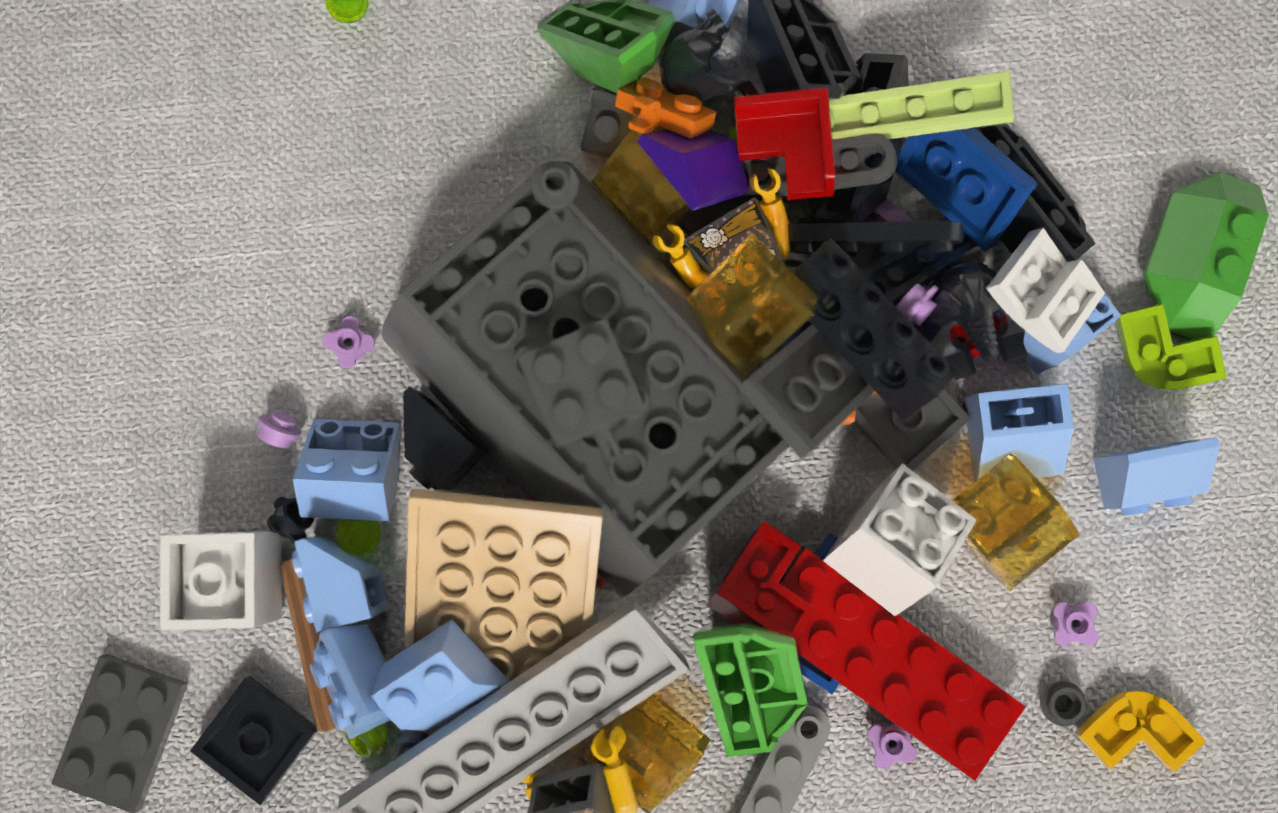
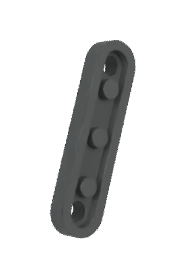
(849, 164)

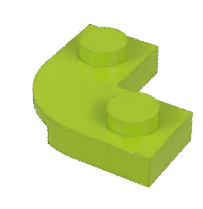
(1160, 363)

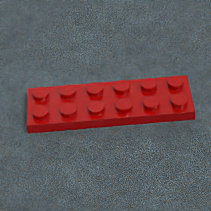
(900, 669)

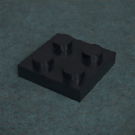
(254, 740)

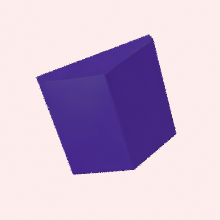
(699, 168)

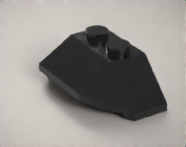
(799, 48)
(858, 202)
(1047, 204)

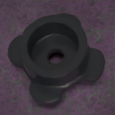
(287, 520)

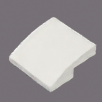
(1046, 291)

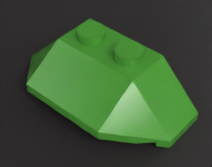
(608, 39)
(1205, 252)
(751, 684)

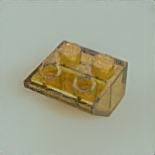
(640, 189)
(751, 304)
(1016, 522)
(658, 750)

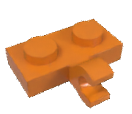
(662, 108)

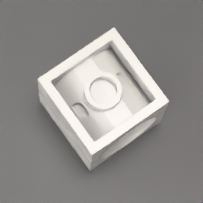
(900, 540)
(220, 580)

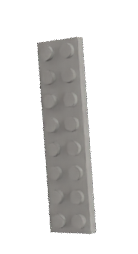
(527, 720)

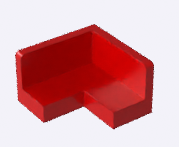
(794, 128)
(753, 590)

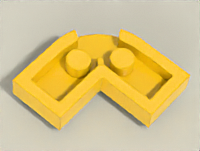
(1136, 718)

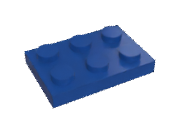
(966, 181)

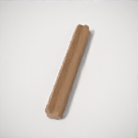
(306, 641)

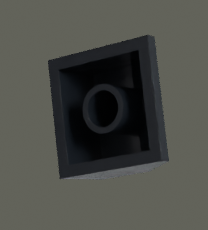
(436, 443)

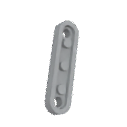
(787, 766)

